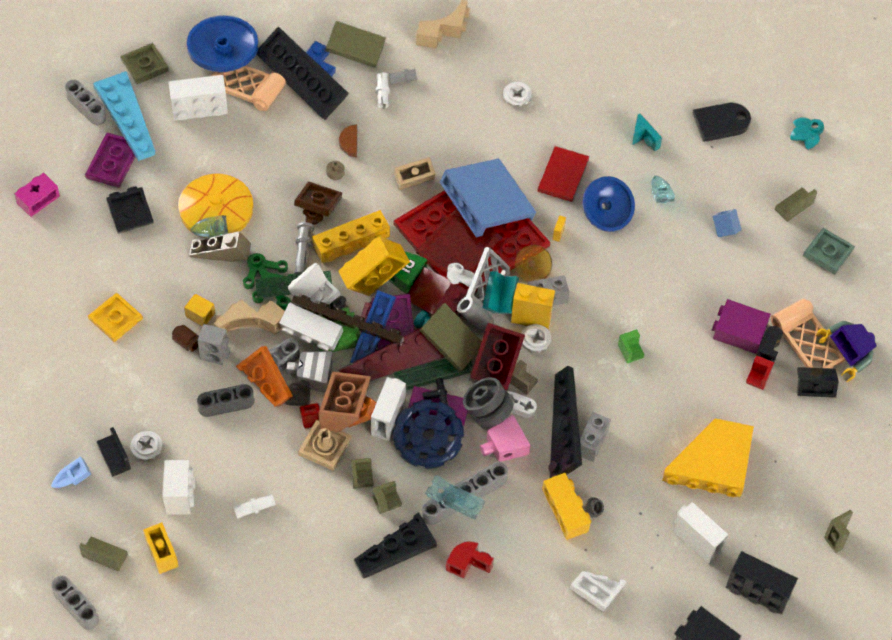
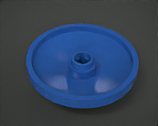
(222, 43)

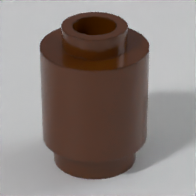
(185, 338)

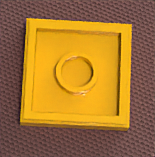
(115, 317)

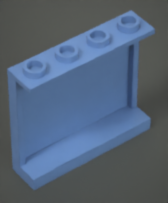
(486, 195)

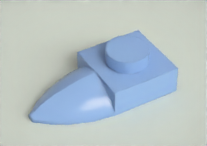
(72, 474)

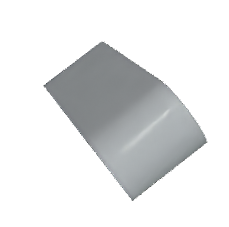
(85, 102)
(79, 610)

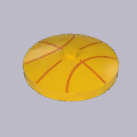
(216, 196)

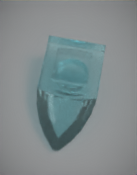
(661, 190)
(211, 226)

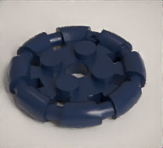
(428, 422)

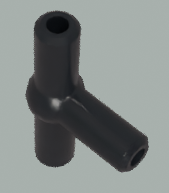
(440, 393)

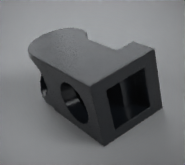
(769, 342)

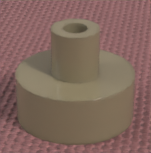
(335, 170)

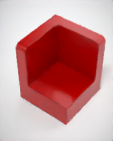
(760, 372)

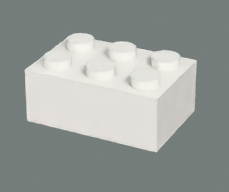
(198, 97)

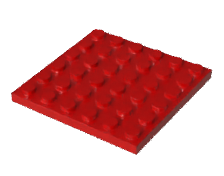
(424, 219)

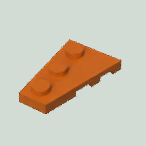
(265, 374)

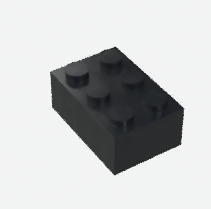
(761, 583)

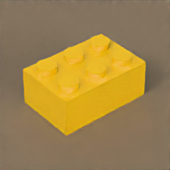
(373, 266)

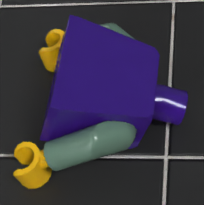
(854, 344)

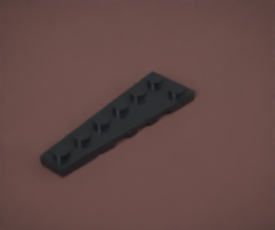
(565, 426)

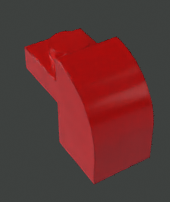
(464, 556)

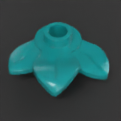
(805, 131)

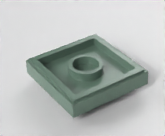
(828, 251)

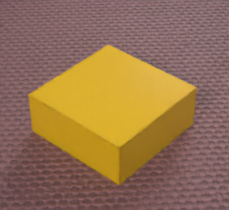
(559, 228)

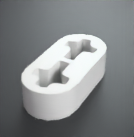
(521, 403)

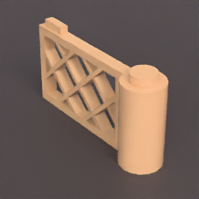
(264, 91)
(797, 315)

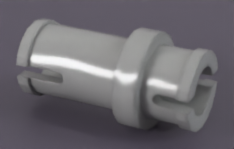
(403, 76)

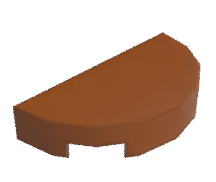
(348, 140)

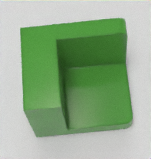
(630, 346)

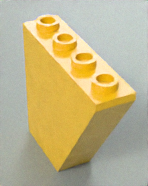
(714, 459)

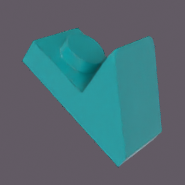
(645, 131)

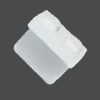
(314, 285)

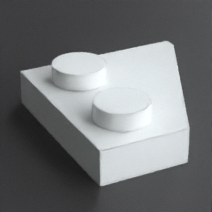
(597, 589)

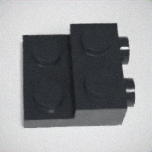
(129, 209)

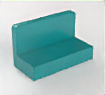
(500, 293)

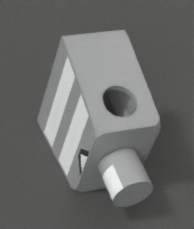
(312, 369)

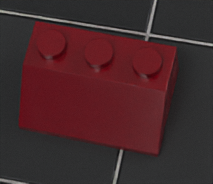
(497, 355)

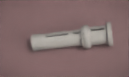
(303, 243)

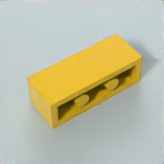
(566, 506)

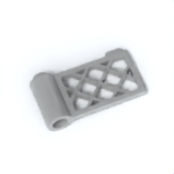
(470, 306)

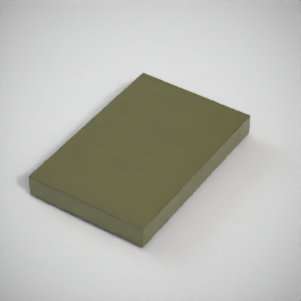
(355, 44)
(451, 337)

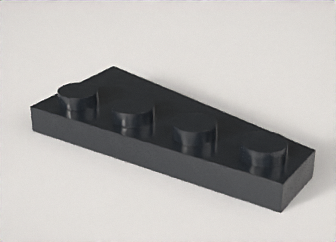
(403, 544)

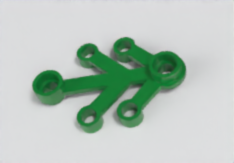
(261, 268)

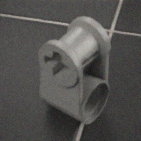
(282, 356)

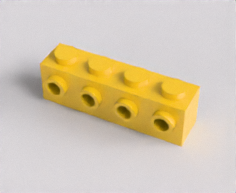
(350, 236)

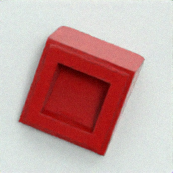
(309, 414)

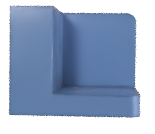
(727, 223)

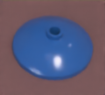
(617, 200)

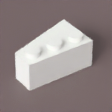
(310, 327)

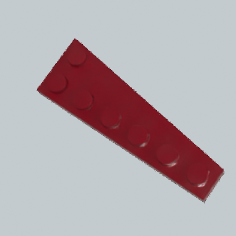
(392, 358)

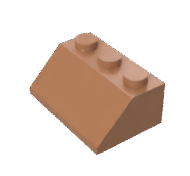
(343, 400)

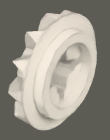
(517, 87)
(530, 333)
(144, 438)

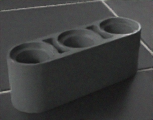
(216, 397)

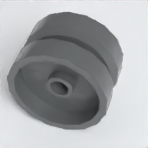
(488, 402)

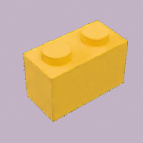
(160, 548)

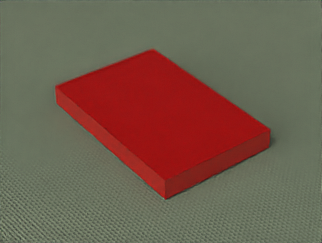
(563, 174)

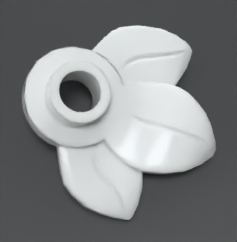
(457, 273)

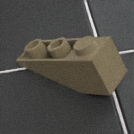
(223, 247)

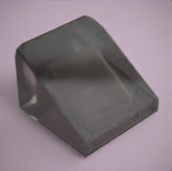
(300, 394)

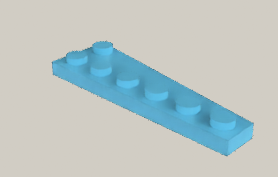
(123, 107)

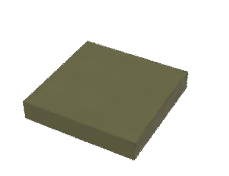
(144, 63)

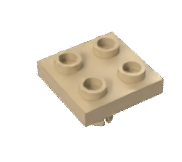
(324, 446)

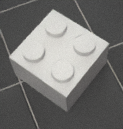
(178, 487)

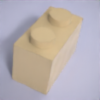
(414, 173)

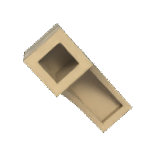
(453, 25)
(242, 315)

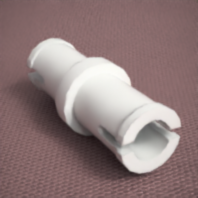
(382, 90)
(254, 505)

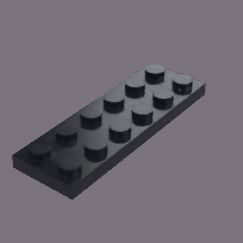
(302, 73)

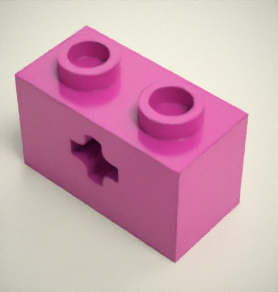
(37, 194)

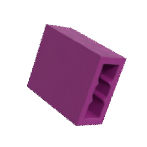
(740, 326)

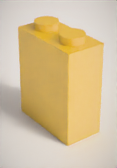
(532, 305)

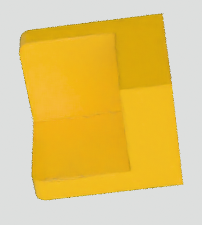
(199, 310)

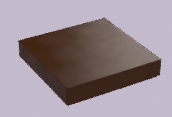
(318, 199)

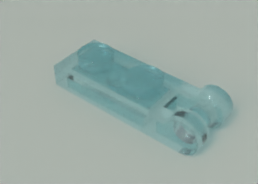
(455, 497)

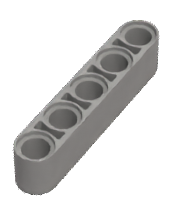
(470, 485)

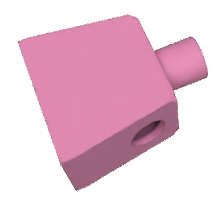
(506, 441)

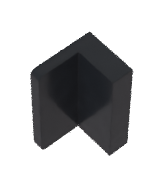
(817, 382)
(114, 453)

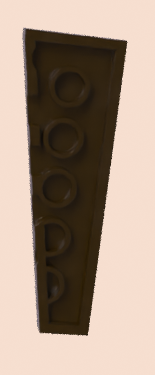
(374, 329)

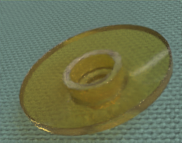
(542, 261)

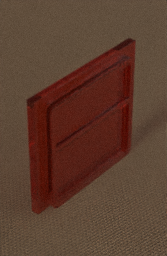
(456, 244)

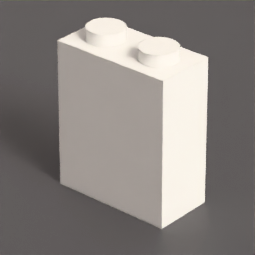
(388, 408)
(700, 532)

